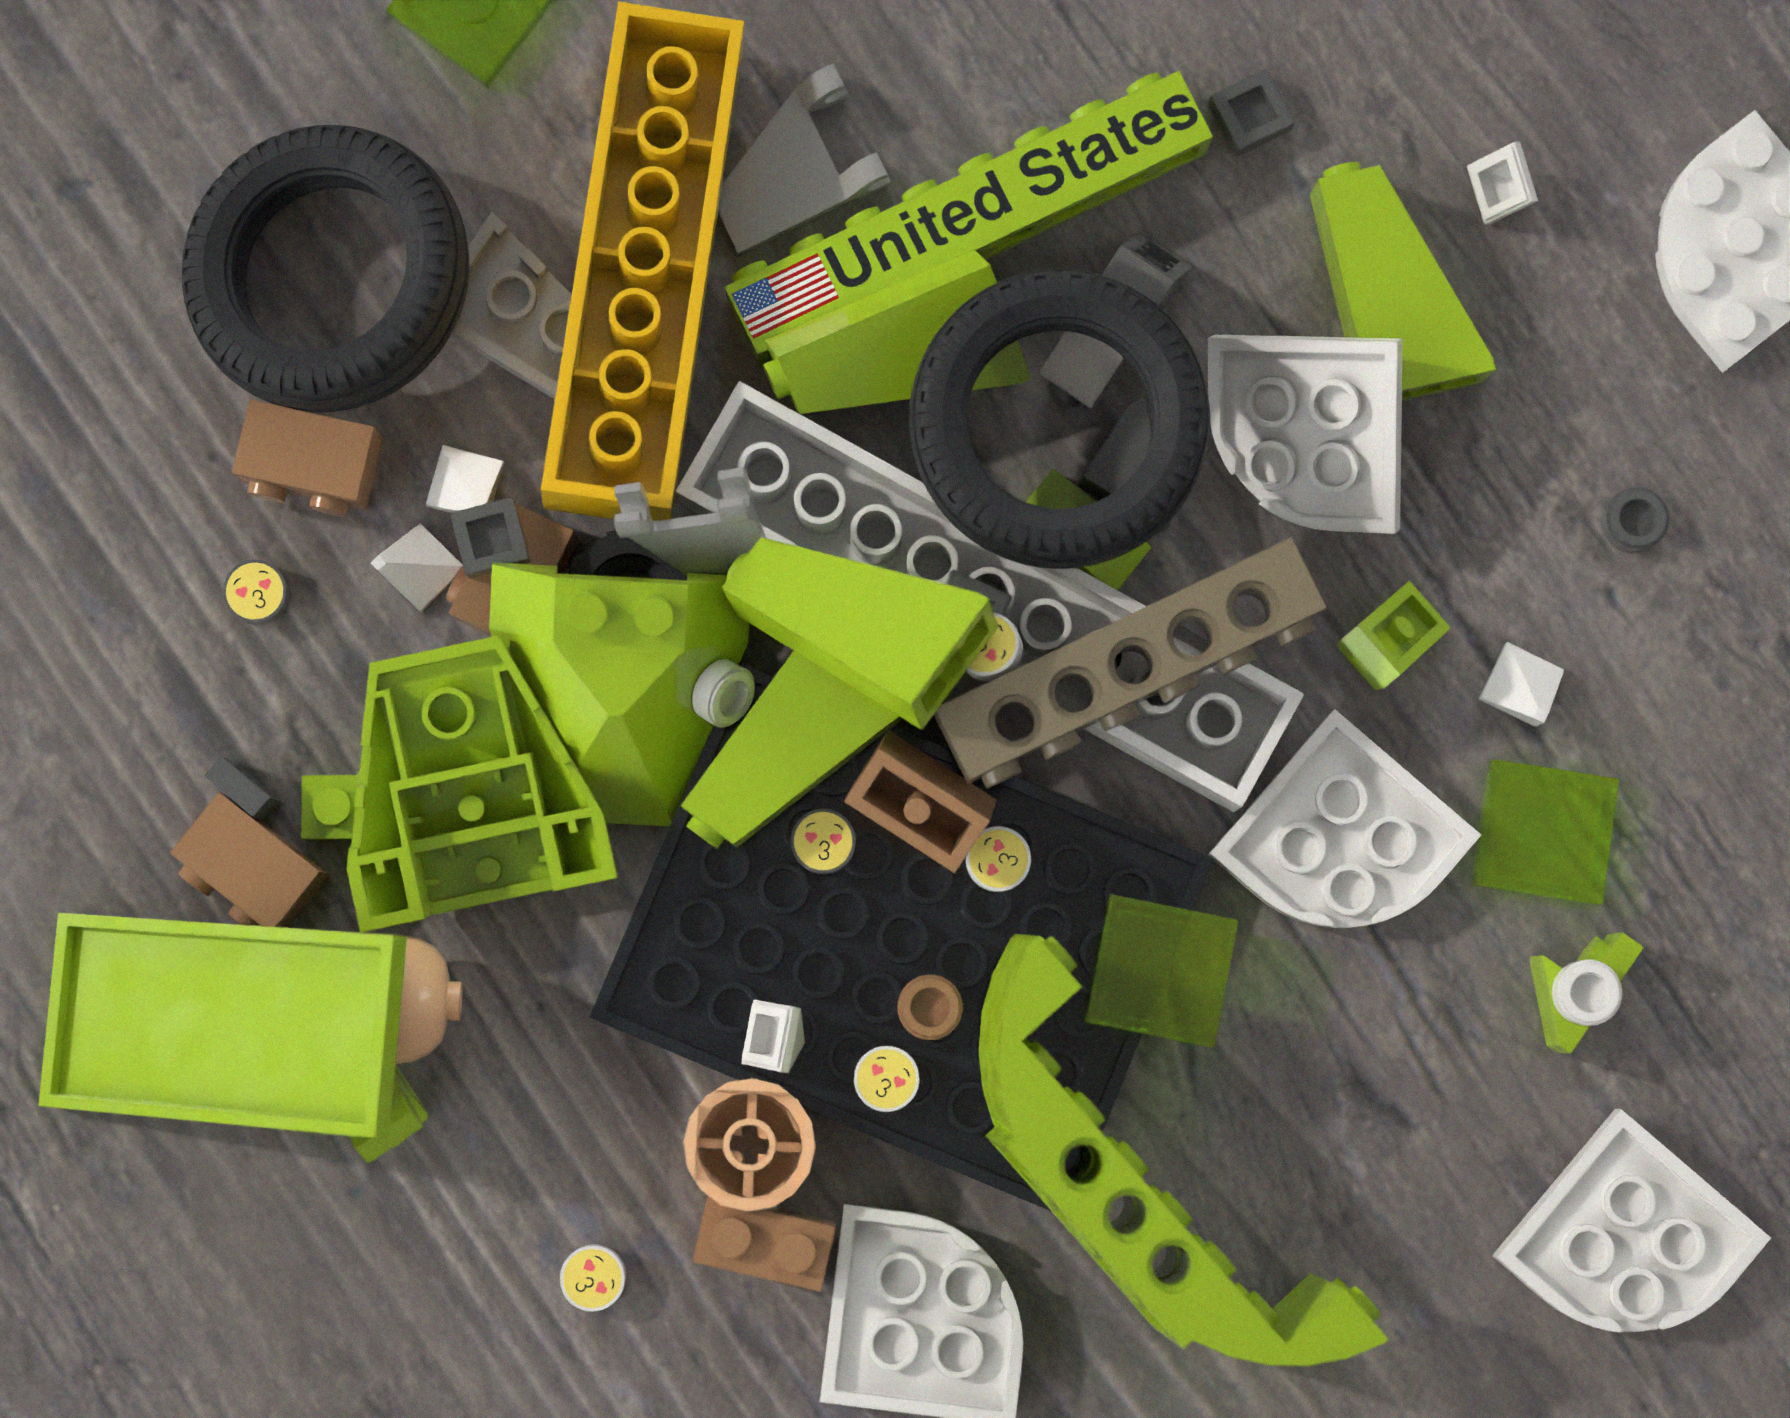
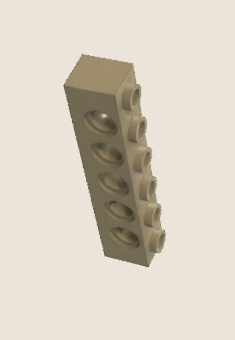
(1272, 576)

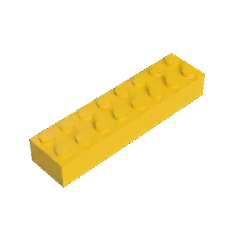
(643, 261)

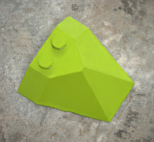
(619, 674)
(465, 791)

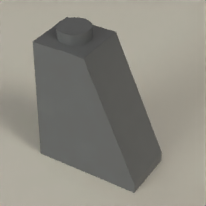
(1085, 367)

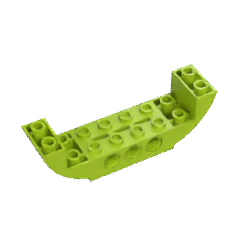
(1191, 1289)

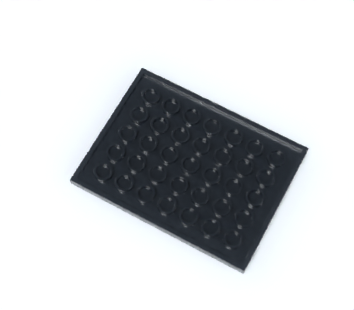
(846, 943)

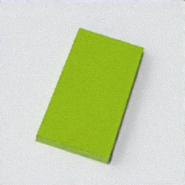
(224, 1023)

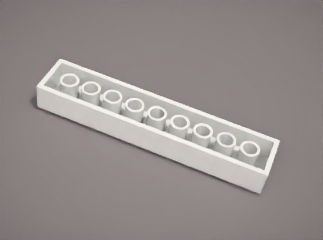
(852, 505)

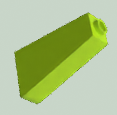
(1392, 284)
(877, 342)
(865, 624)
(782, 750)

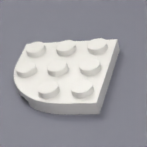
(1729, 242)
(1312, 426)
(1343, 834)
(1630, 1236)
(920, 1320)

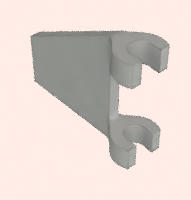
(789, 172)
(694, 542)

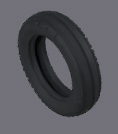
(252, 194)
(1082, 305)

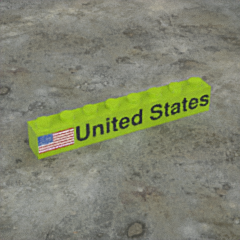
(982, 209)

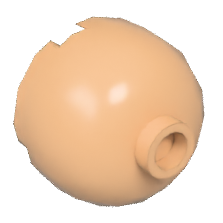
(426, 1002)
(749, 1145)

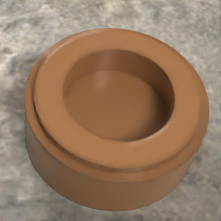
(930, 1007)

